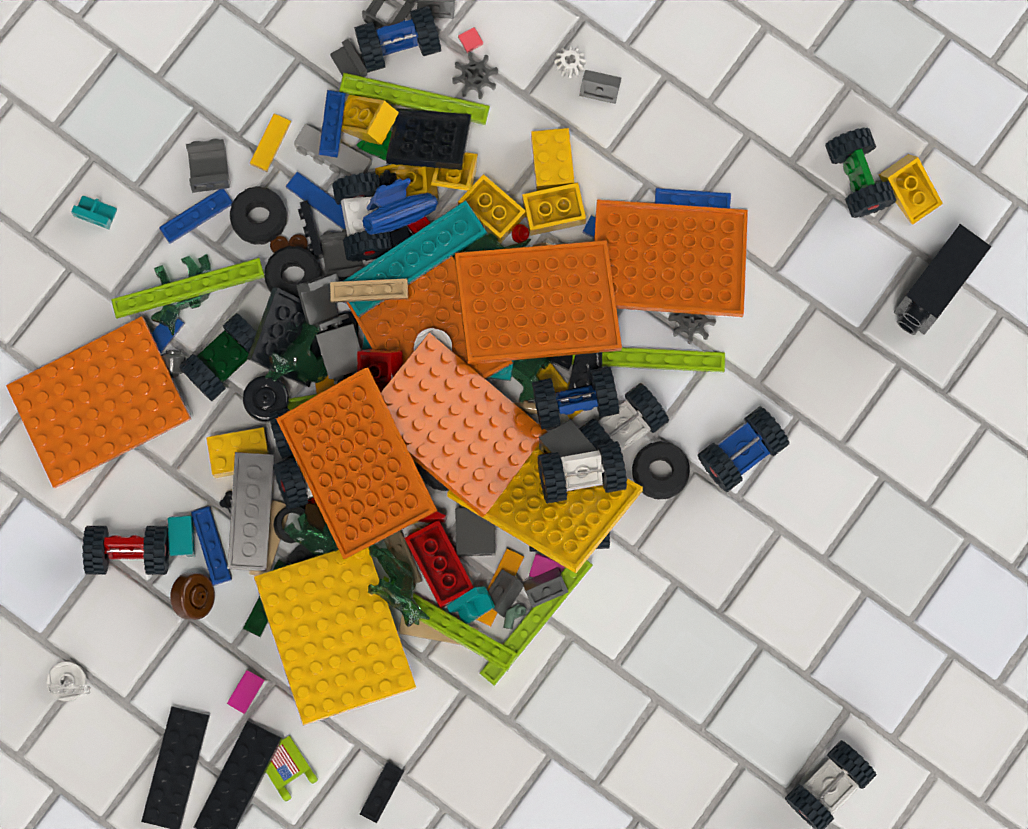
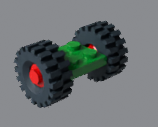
(851, 151)

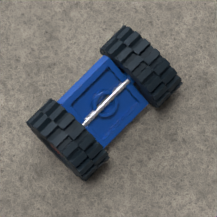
(397, 38)
(550, 404)
(743, 449)

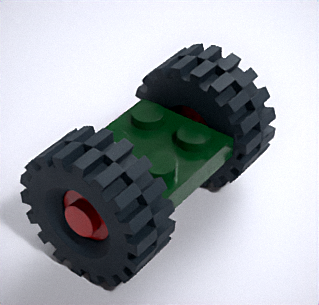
(220, 357)

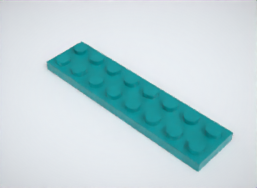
(422, 251)

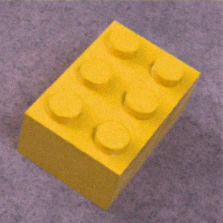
(552, 158)
(493, 208)
(554, 209)
(223, 449)

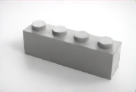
(347, 162)

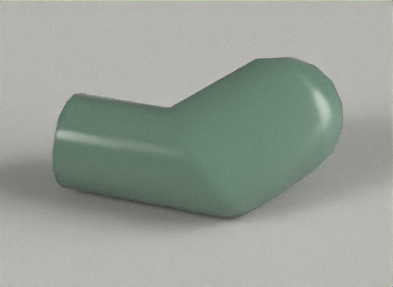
(512, 614)

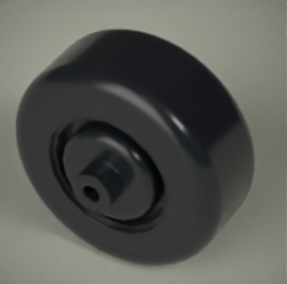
(264, 397)

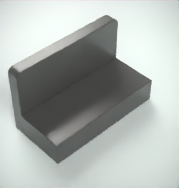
(439, 8)
(348, 60)
(600, 86)
(545, 587)
(504, 592)

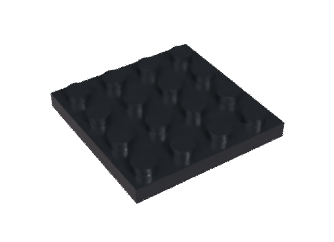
(429, 139)
(278, 329)

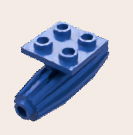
(395, 208)

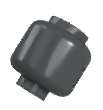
(173, 360)

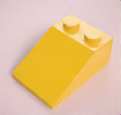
(368, 118)
(420, 178)
(455, 178)
(912, 188)

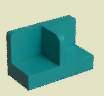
(94, 212)
(181, 536)
(472, 604)

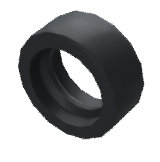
(278, 523)

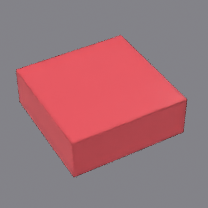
(470, 40)

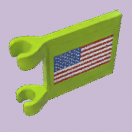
(288, 766)

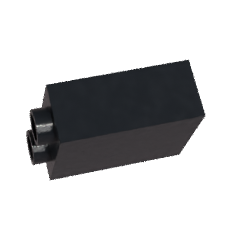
(941, 281)

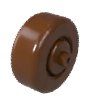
(192, 596)

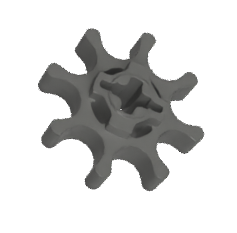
(479, 81)
(691, 328)

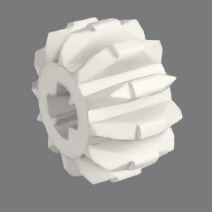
(566, 56)

